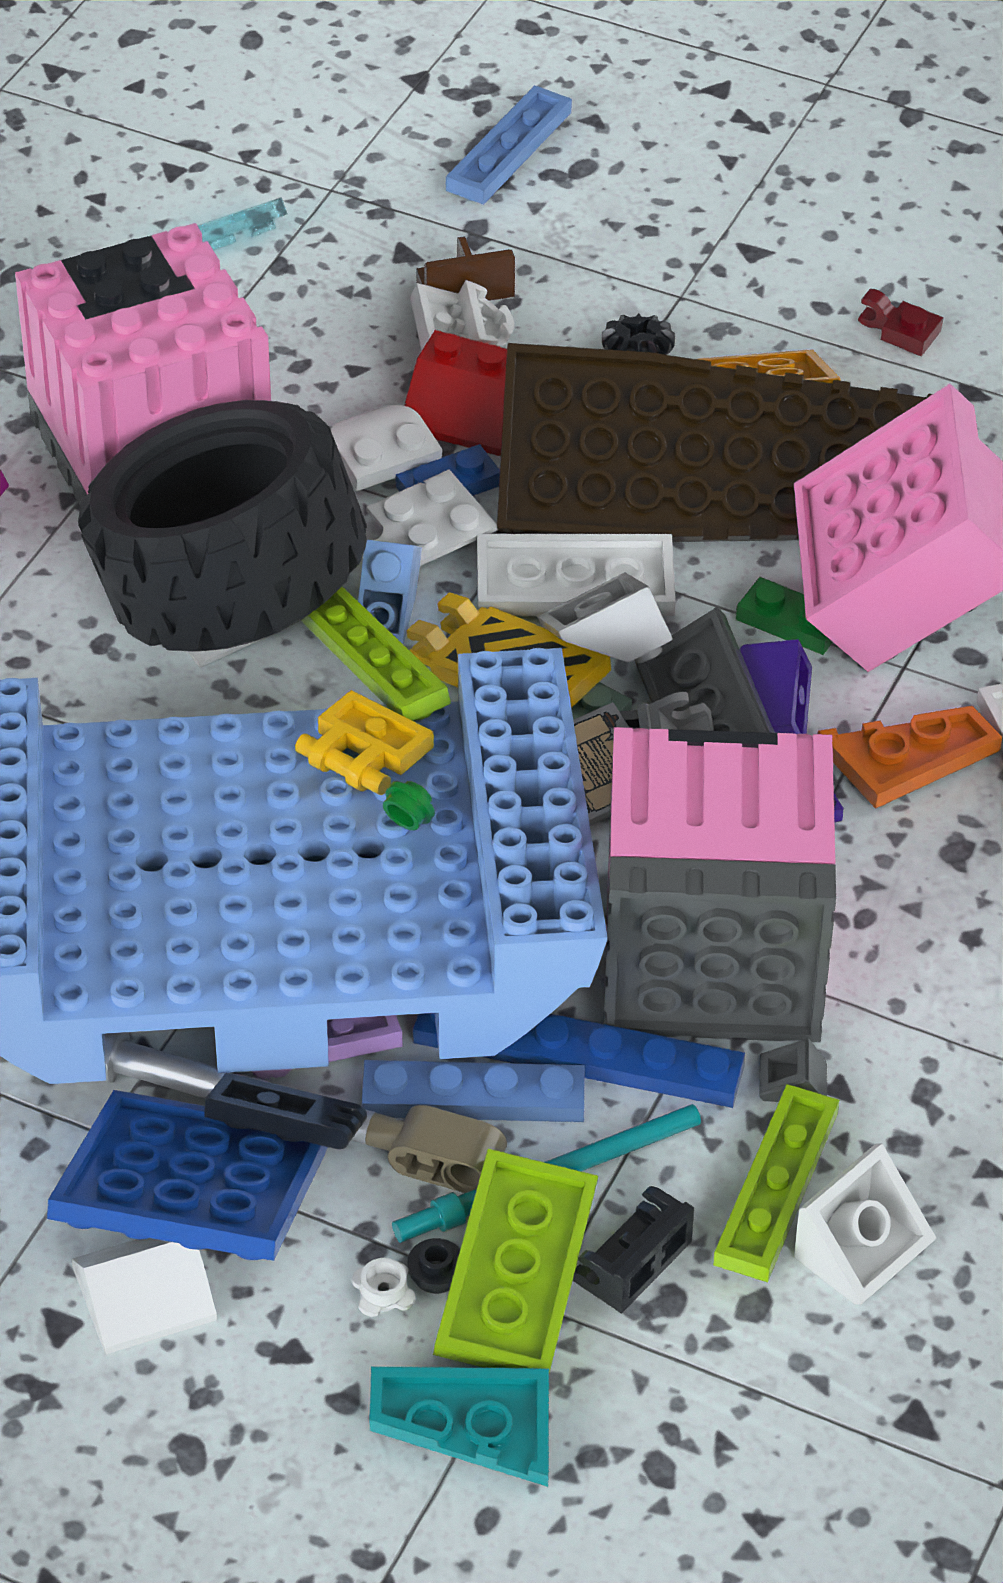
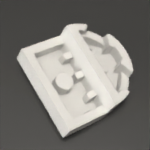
(461, 313)
(384, 444)

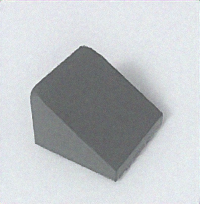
(792, 1064)

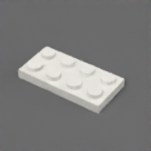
(545, 570)

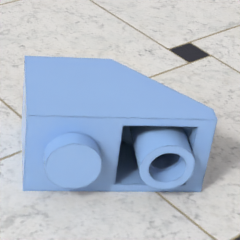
(390, 583)

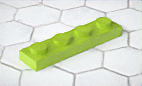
(776, 1183)

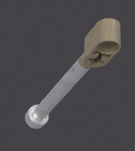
(423, 1146)

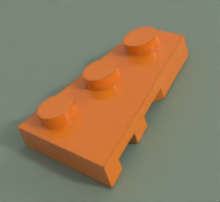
(907, 756)

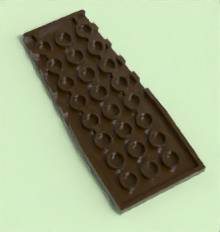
(668, 443)

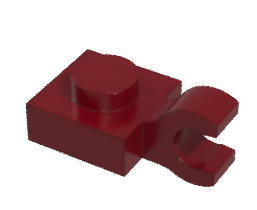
(903, 326)

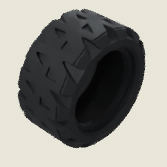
(223, 525)

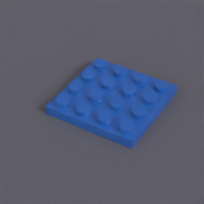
(184, 1178)

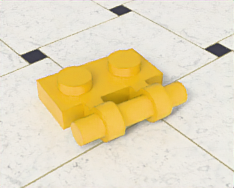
(374, 733)

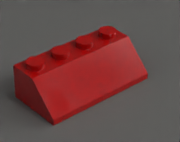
(460, 390)

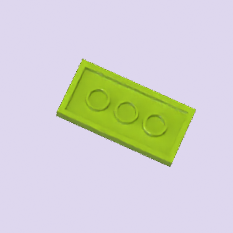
(515, 1264)

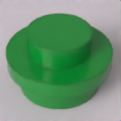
(408, 804)

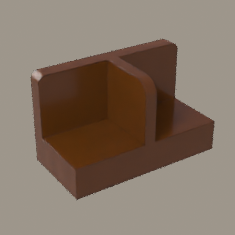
(490, 270)

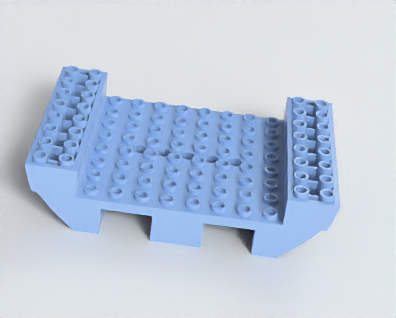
(248, 893)

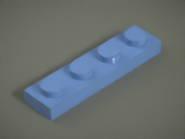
(508, 144)
(476, 1089)

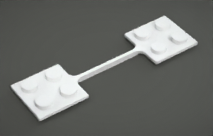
(427, 515)

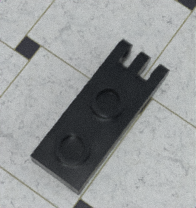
(284, 1111)

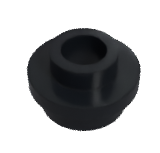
(430, 1276)

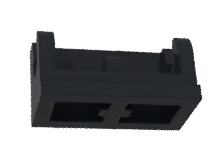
(637, 1250)

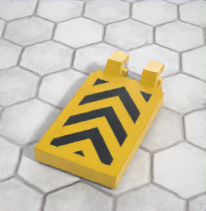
(494, 632)

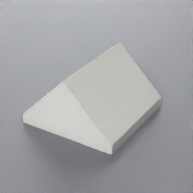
(861, 1227)
(144, 1291)

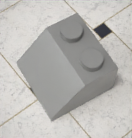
(612, 620)

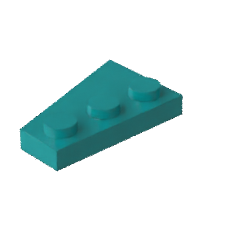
(468, 1414)

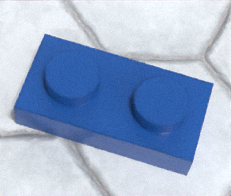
(470, 466)

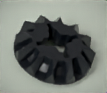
(639, 335)

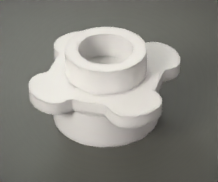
(383, 1274)

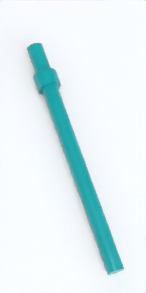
(451, 1210)

